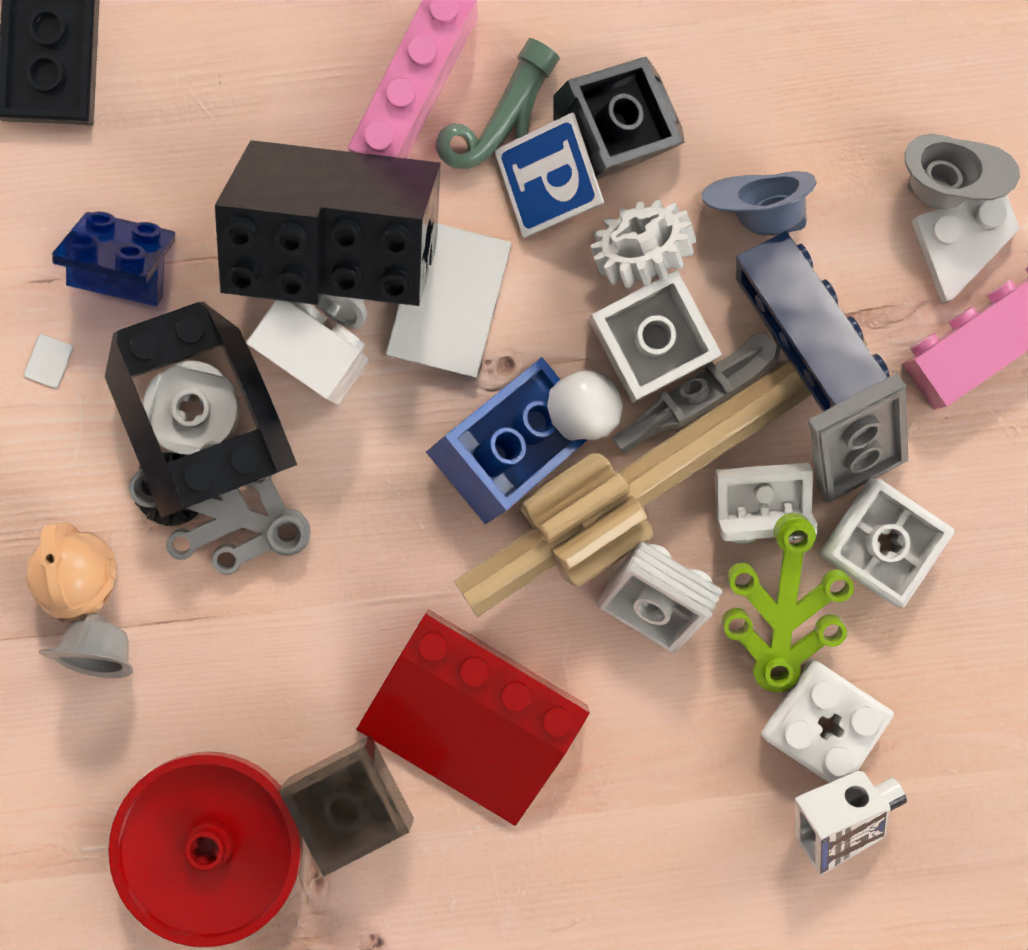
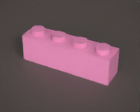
(415, 78)
(974, 347)

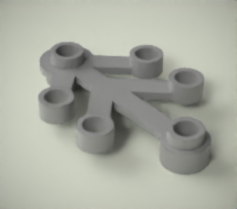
(232, 514)

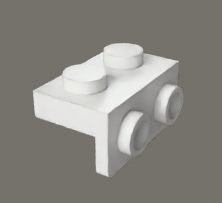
(756, 497)

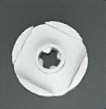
(178, 384)

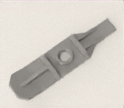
(714, 385)

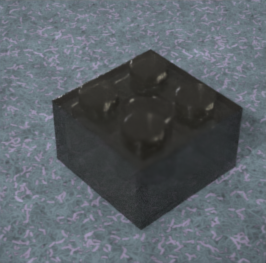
(347, 805)

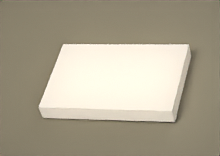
(456, 304)

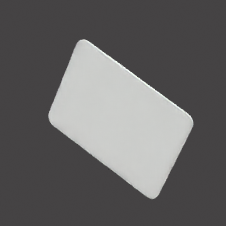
(48, 361)

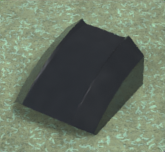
(621, 115)

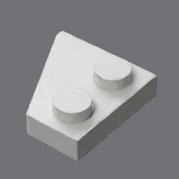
(963, 240)

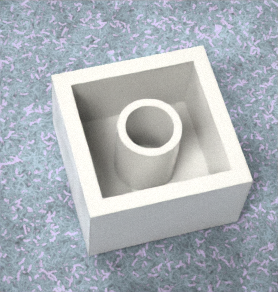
(654, 336)
(305, 348)

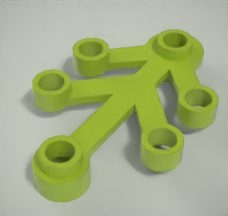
(786, 612)

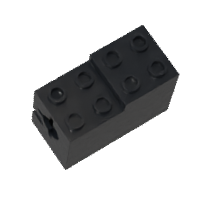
(327, 225)

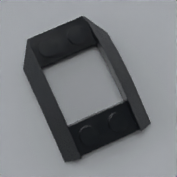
(215, 468)

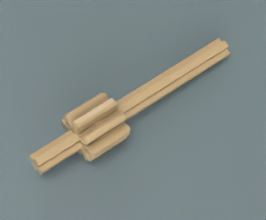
(598, 516)

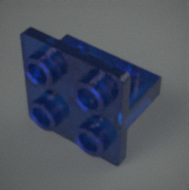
(115, 257)

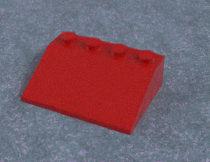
(473, 718)

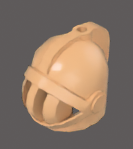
(70, 572)

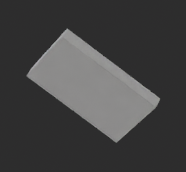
(860, 438)

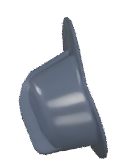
(764, 201)

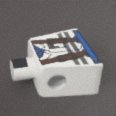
(844, 818)

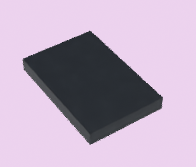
(48, 61)

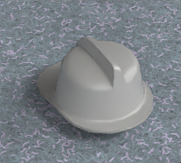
(953, 170)
(93, 648)

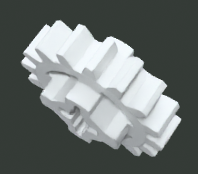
(643, 243)

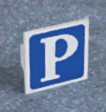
(549, 175)

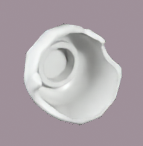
(585, 406)

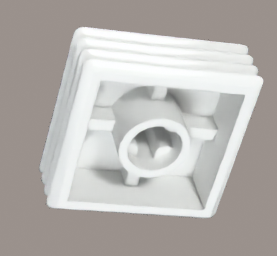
(915, 533)
(659, 596)
(824, 693)

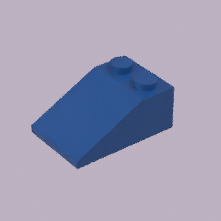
(505, 445)

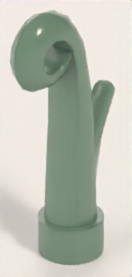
(513, 109)

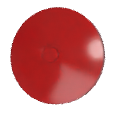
(204, 849)

